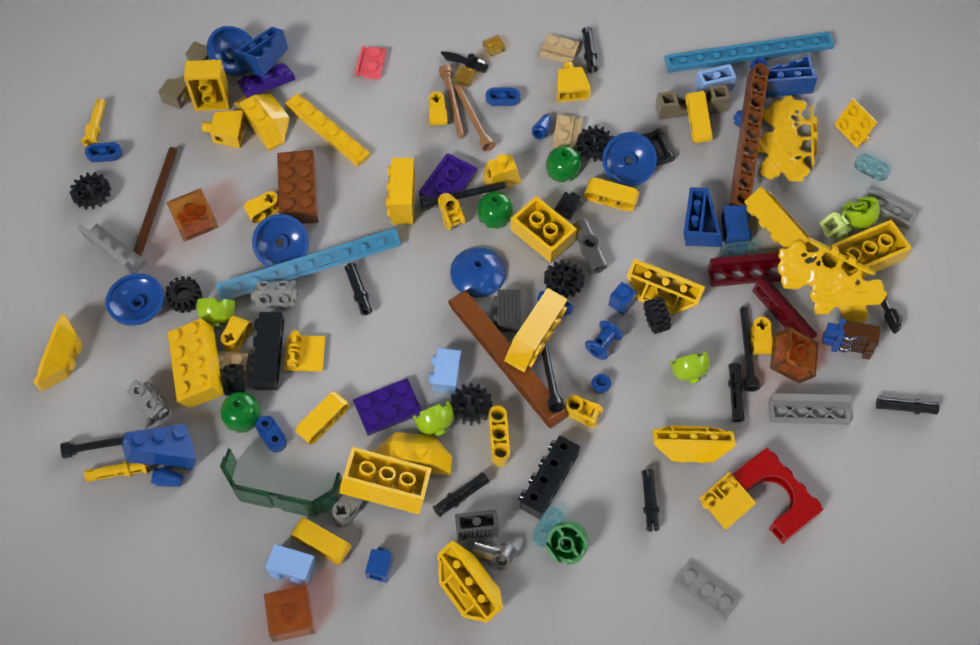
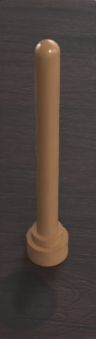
(446, 74)
(486, 142)

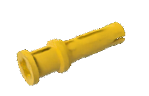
(93, 129)
(111, 471)

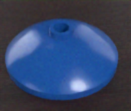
(225, 41)
(633, 146)
(279, 227)
(478, 280)
(131, 291)

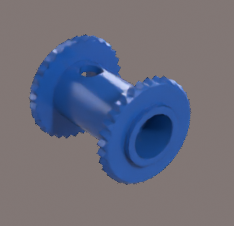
(599, 346)

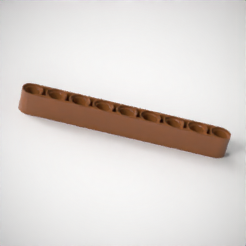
(757, 80)
(497, 347)

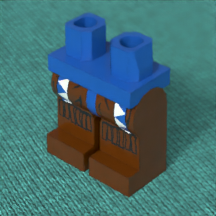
(852, 337)

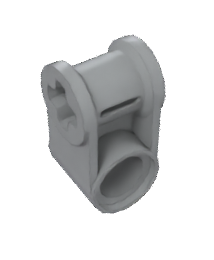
(350, 506)

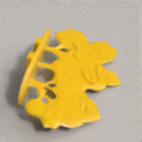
(784, 142)
(830, 285)

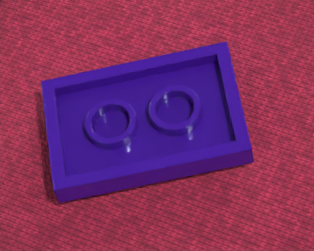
(255, 84)
(449, 177)
(387, 406)

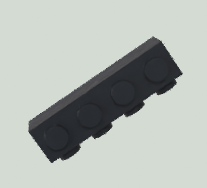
(549, 477)

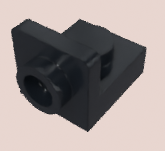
(568, 205)
(233, 379)

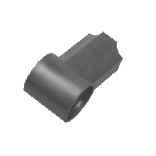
(499, 555)

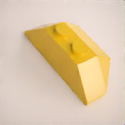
(265, 118)
(656, 282)
(59, 355)
(693, 443)
(418, 449)
(468, 584)

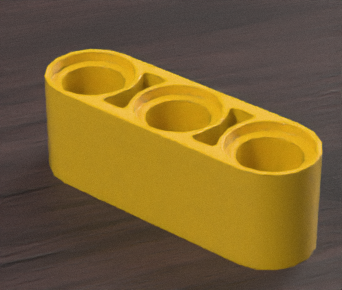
(698, 117)
(611, 194)
(322, 418)
(499, 427)
(321, 541)

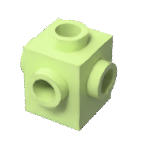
(836, 226)

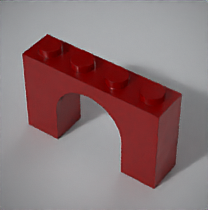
(803, 507)

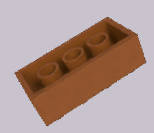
(298, 185)

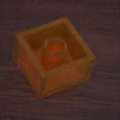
(192, 214)
(794, 355)
(289, 613)

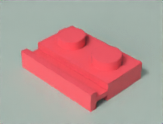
(370, 62)

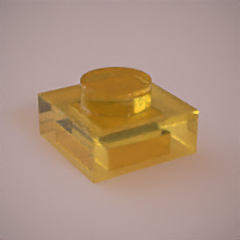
(494, 46)
(464, 76)

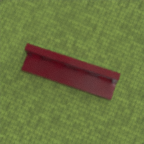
(744, 265)
(781, 308)

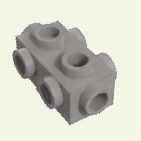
(272, 294)
(151, 404)

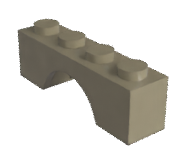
(174, 91)
(672, 105)

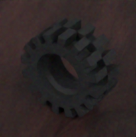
(178, 286)
(657, 315)

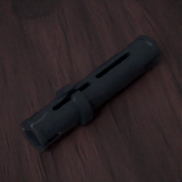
(590, 54)
(360, 294)
(735, 384)
(916, 406)
(460, 494)
(651, 508)

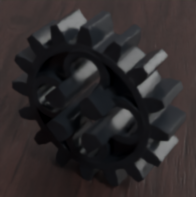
(586, 138)
(80, 189)
(573, 274)
(461, 399)

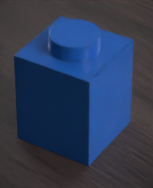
(622, 298)
(379, 564)

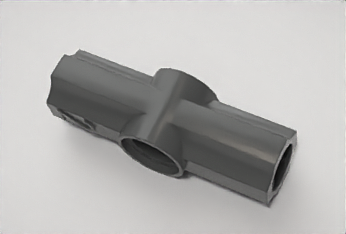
(592, 254)

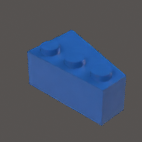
(262, 51)
(791, 78)
(701, 222)
(160, 445)

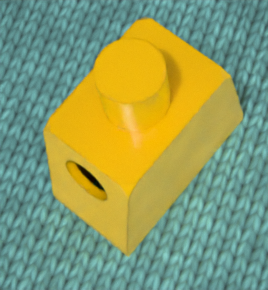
(572, 84)
(226, 128)
(501, 170)

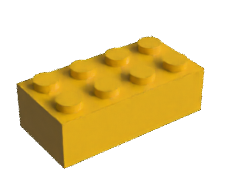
(776, 219)
(873, 248)
(536, 330)
(195, 363)
(385, 480)

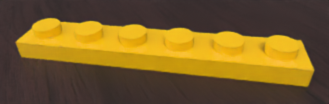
(327, 130)

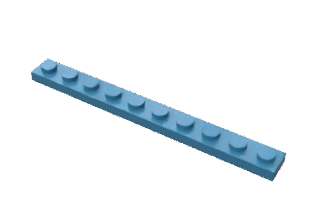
(748, 52)
(310, 263)

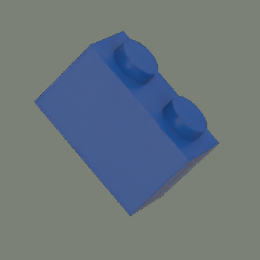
(735, 224)

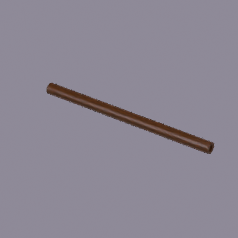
(155, 200)

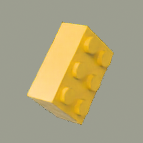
(207, 85)
(401, 191)
(543, 229)

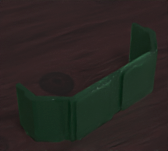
(286, 503)

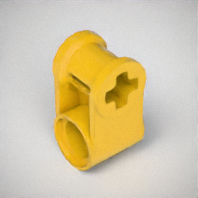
(437, 109)
(261, 207)
(451, 214)
(235, 333)
(761, 336)
(584, 411)

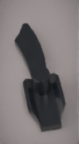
(471, 62)
(892, 316)

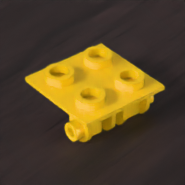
(855, 123)
(304, 352)
(727, 500)

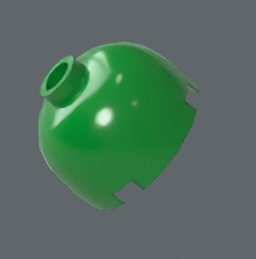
(563, 164)
(495, 209)
(240, 412)
(567, 542)

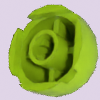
(862, 213)
(215, 311)
(691, 367)
(435, 419)

